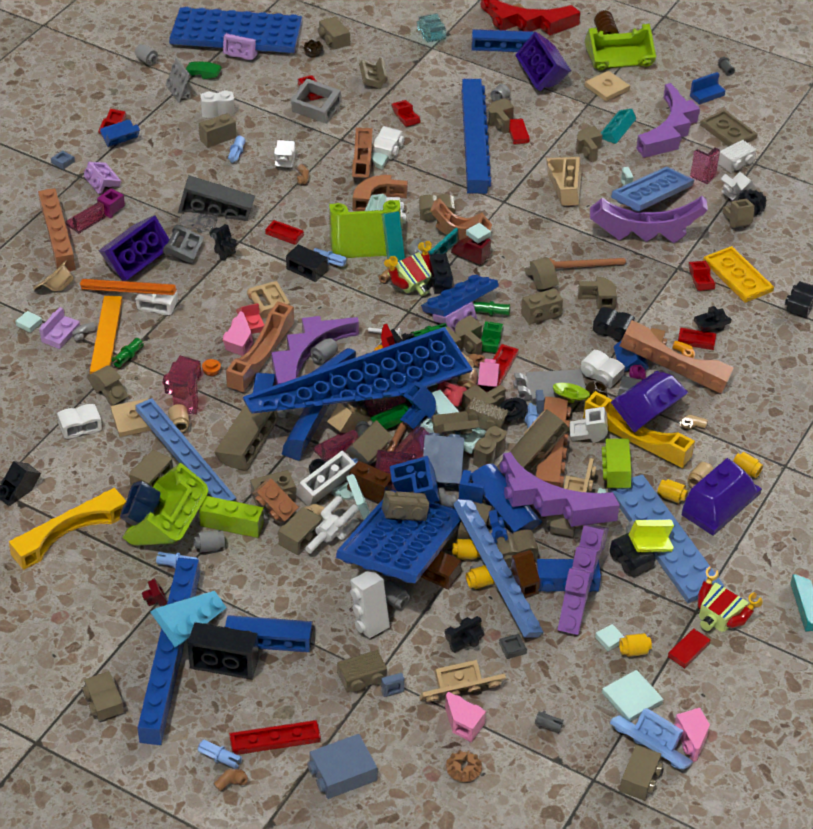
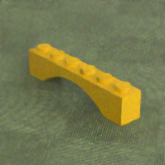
(669, 446)
(32, 545)

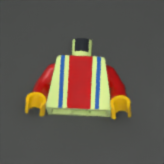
(412, 271)
(722, 607)

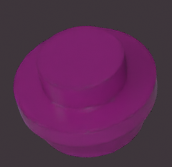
(637, 372)

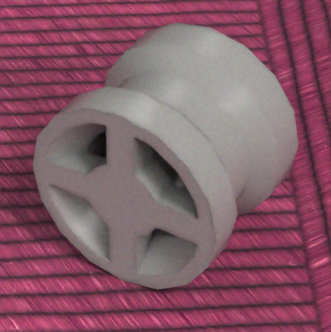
(501, 92)

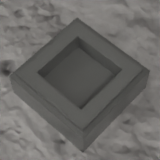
(512, 646)

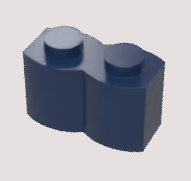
(140, 502)

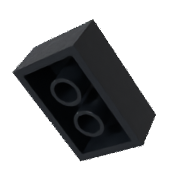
(223, 650)

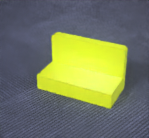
(651, 535)

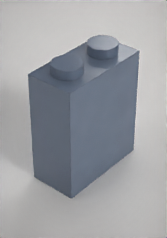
(446, 458)
(342, 766)

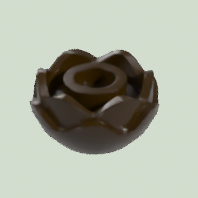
(313, 48)
(596, 386)

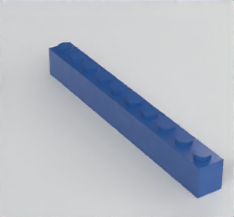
(475, 136)
(166, 661)

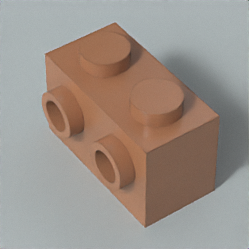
(275, 500)

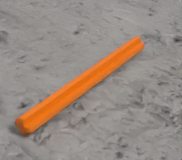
(126, 286)

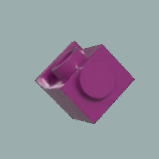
(112, 202)

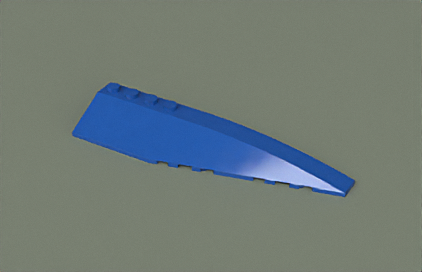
(375, 375)

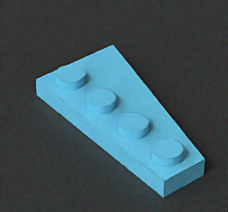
(179, 617)

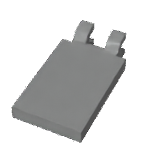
(544, 381)

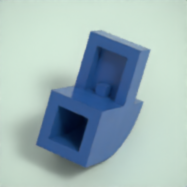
(422, 403)

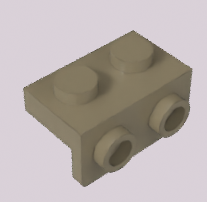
(373, 74)
(453, 422)

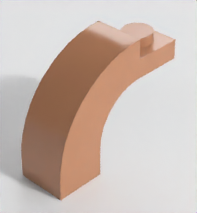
(362, 153)
(378, 185)
(449, 221)

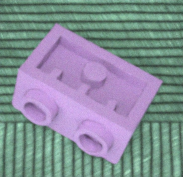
(239, 47)
(100, 175)
(454, 317)
(58, 329)

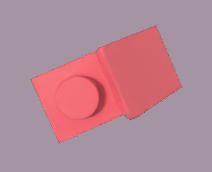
(252, 317)
(452, 392)

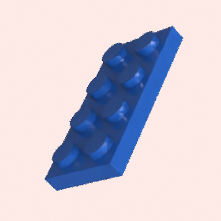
(460, 295)

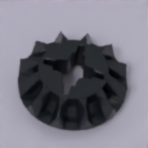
(512, 403)

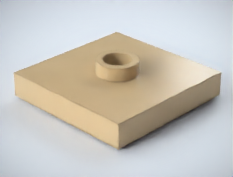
(607, 85)
(127, 419)

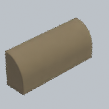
(245, 438)
(538, 441)

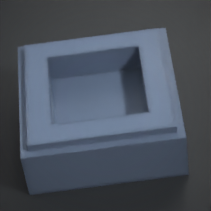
(62, 160)
(539, 401)
(392, 684)

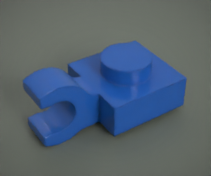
(498, 525)

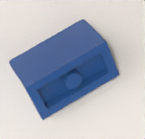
(706, 88)
(119, 132)
(629, 358)
(469, 490)

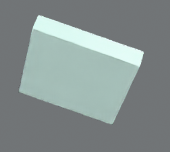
(358, 496)
(632, 695)

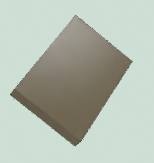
(728, 128)

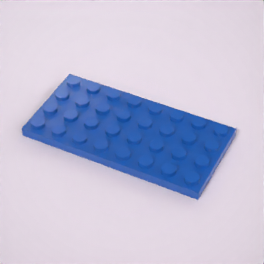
(208, 28)
(400, 546)

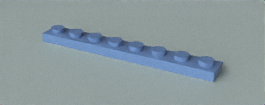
(181, 448)
(498, 569)

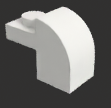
(285, 154)
(735, 186)
(592, 427)

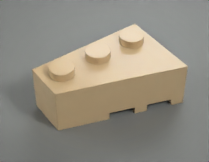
(566, 178)

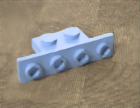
(655, 734)

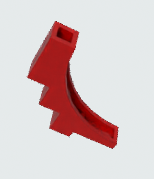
(549, 20)

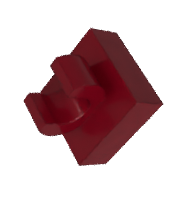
(154, 594)

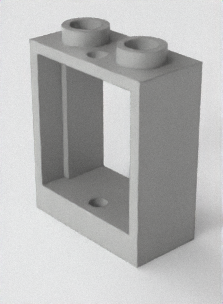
(320, 114)

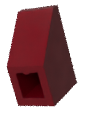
(473, 251)

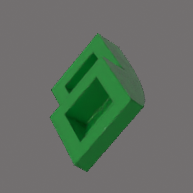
(206, 69)
(491, 336)

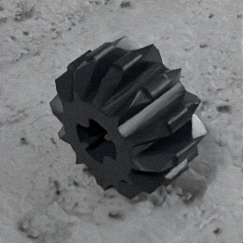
(756, 198)

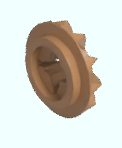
(470, 772)

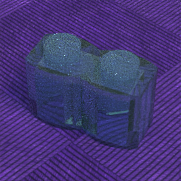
(431, 27)

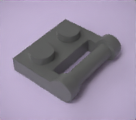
(188, 246)

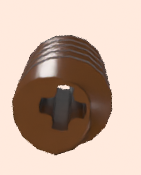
(605, 22)

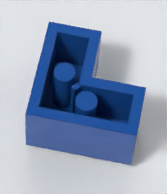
(416, 476)

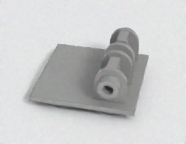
(178, 80)

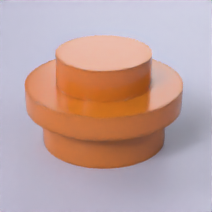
(211, 367)

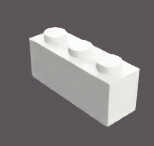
(325, 479)
(369, 603)

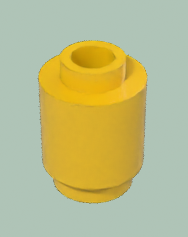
(749, 464)
(672, 491)
(465, 549)
(479, 577)
(635, 644)

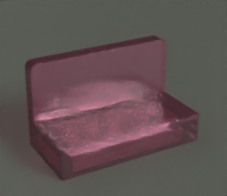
(705, 165)
(87, 218)
(187, 394)
(413, 442)
(334, 445)

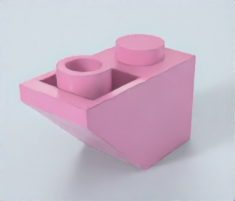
(238, 337)
(488, 373)
(464, 717)
(695, 731)

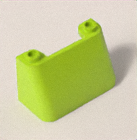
(621, 48)
(358, 232)
(179, 501)

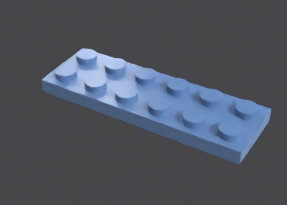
(652, 188)

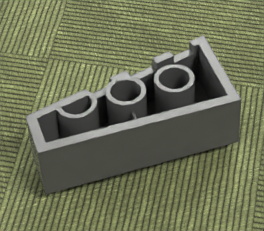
(215, 199)

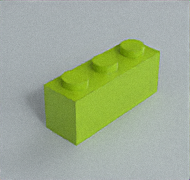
(616, 463)
(231, 516)

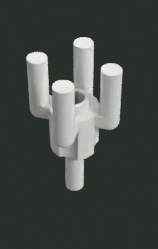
(334, 524)

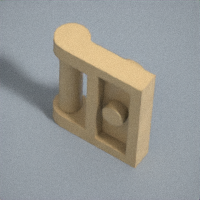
(272, 293)

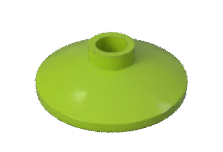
(571, 391)

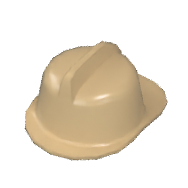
(58, 280)

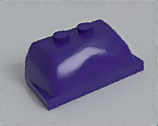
(542, 62)
(135, 247)
(649, 399)
(720, 497)

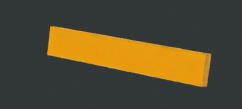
(106, 332)

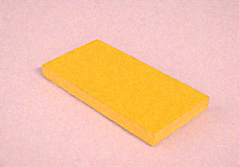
(738, 274)

